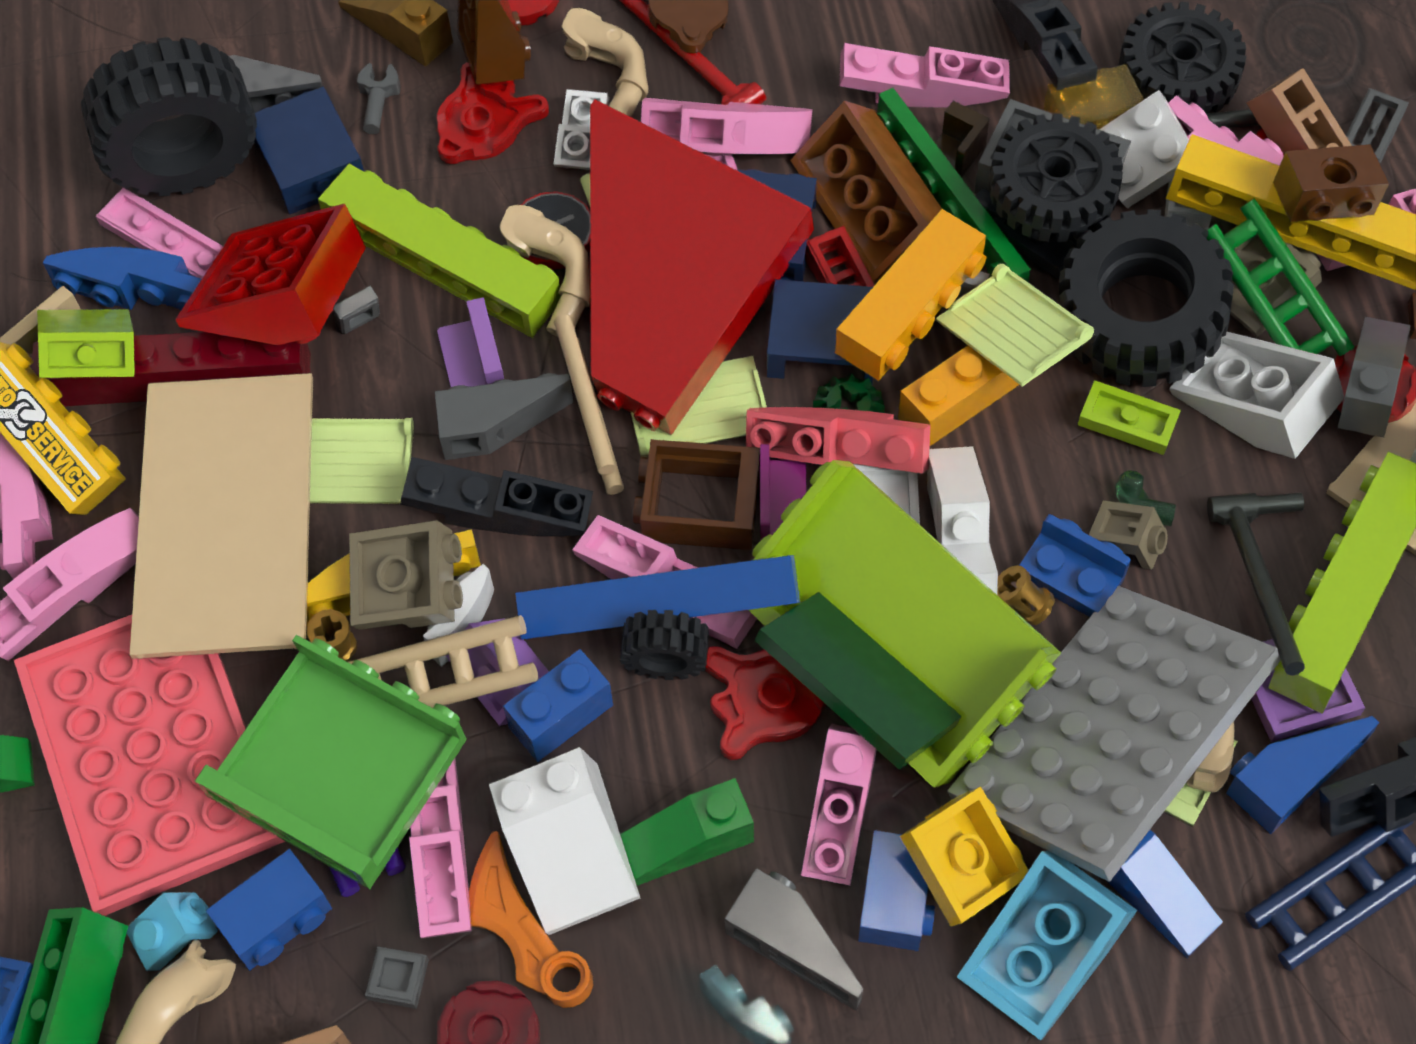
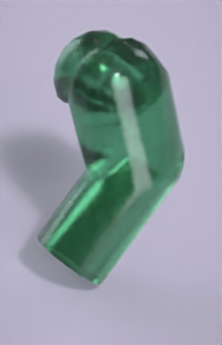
(1130, 491)

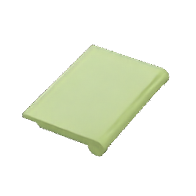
(1015, 325)
(718, 410)
(360, 460)

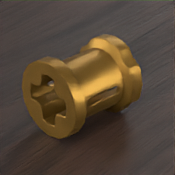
(1024, 595)
(329, 624)

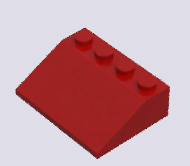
(277, 279)

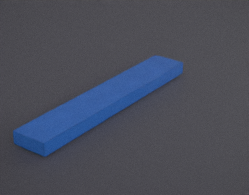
(690, 591)

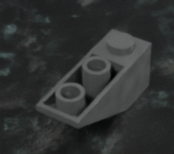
(491, 415)

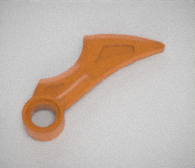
(500, 909)

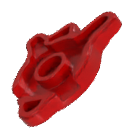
(483, 118)
(760, 701)

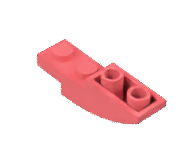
(840, 434)

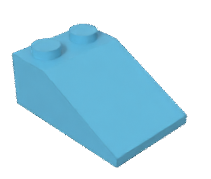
(1046, 943)

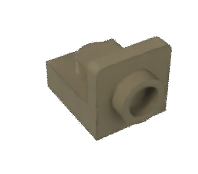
(1132, 529)

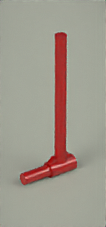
(743, 93)

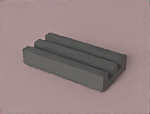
(1386, 102)

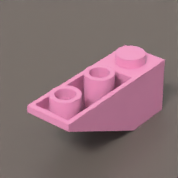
(839, 806)

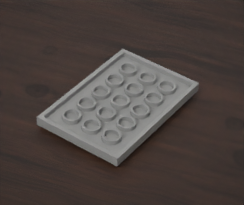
(1117, 729)

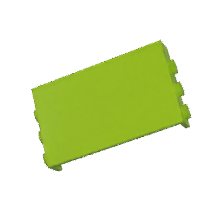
(915, 605)

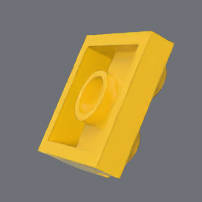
(965, 855)

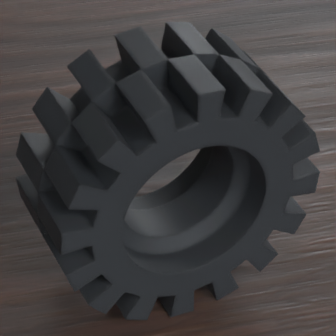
(664, 645)

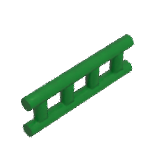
(1281, 260)

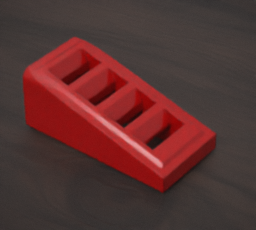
(838, 241)

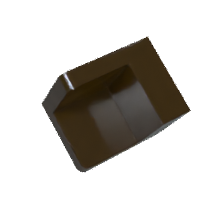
(962, 136)

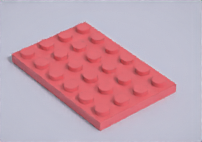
(126, 758)

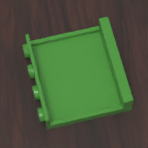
(337, 761)

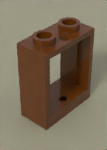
(699, 460)

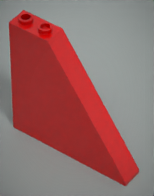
(675, 264)

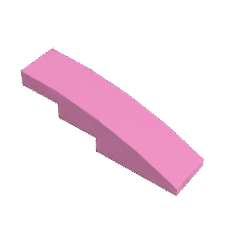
(626, 553)
(441, 862)

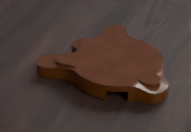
(689, 21)

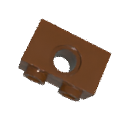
(1330, 183)

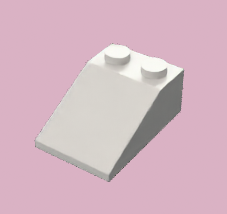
(1264, 392)
(565, 840)

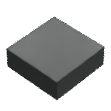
(356, 310)
(397, 977)

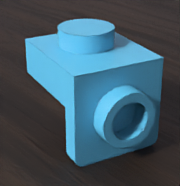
(168, 927)

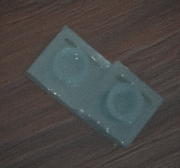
(755, 1020)

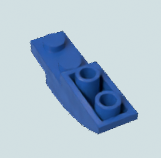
(123, 275)

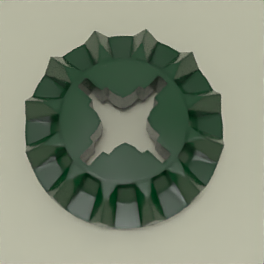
(854, 389)

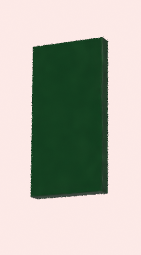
(858, 679)

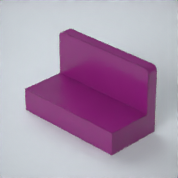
(779, 486)

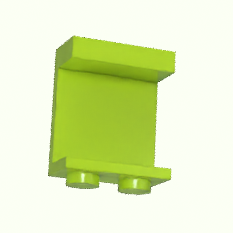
(85, 343)

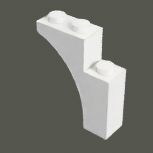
(962, 510)

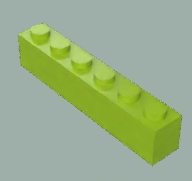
(445, 250)
(1352, 583)

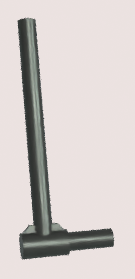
(1238, 513)

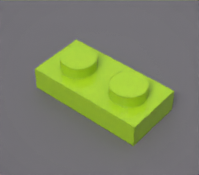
(1129, 417)

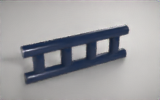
(1339, 918)

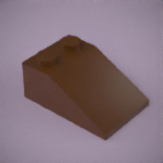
(492, 40)

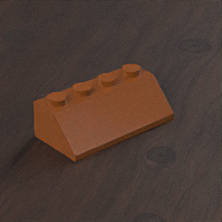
(867, 185)

